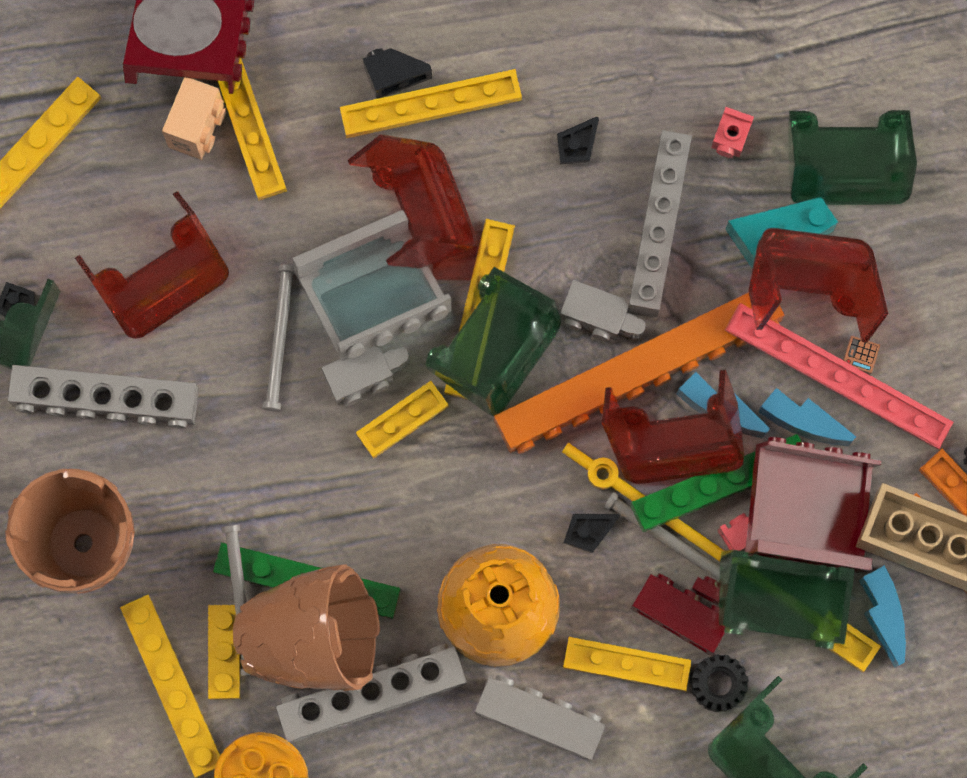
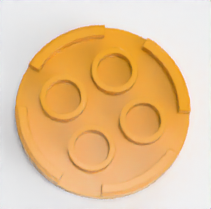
(260, 757)

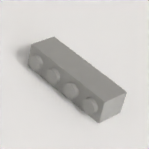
(540, 718)

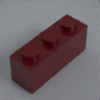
(680, 613)

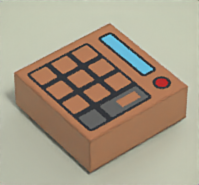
(861, 354)

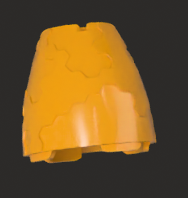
(493, 631)

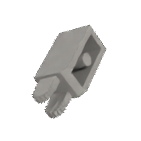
(599, 313)
(363, 374)

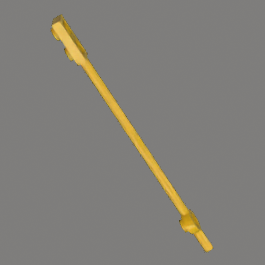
(858, 648)

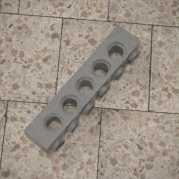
(659, 224)
(27, 380)
(449, 678)

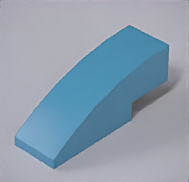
(697, 392)
(806, 421)
(886, 615)

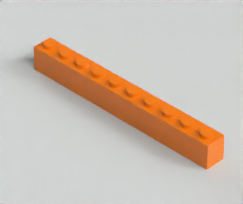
(626, 374)

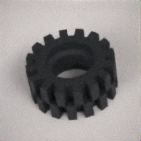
(732, 669)

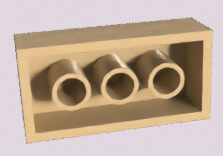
(917, 535)

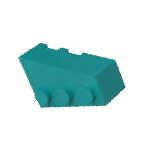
(806, 216)

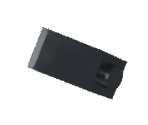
(394, 71)

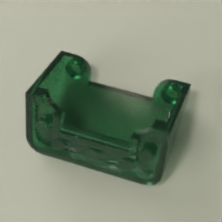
(852, 162)
(497, 342)
(784, 598)

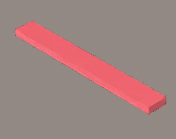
(841, 377)

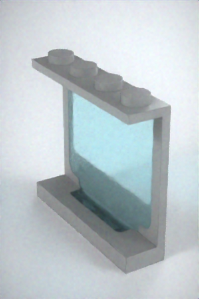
(360, 295)

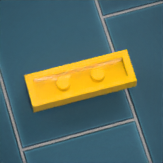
(402, 419)
(222, 656)

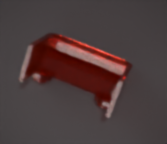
(426, 195)
(817, 265)
(167, 282)
(676, 445)

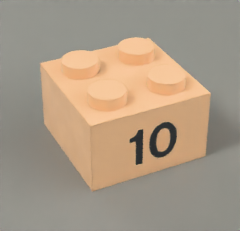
(194, 118)

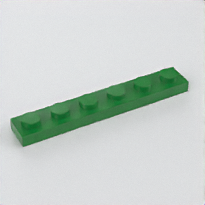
(694, 493)
(273, 570)

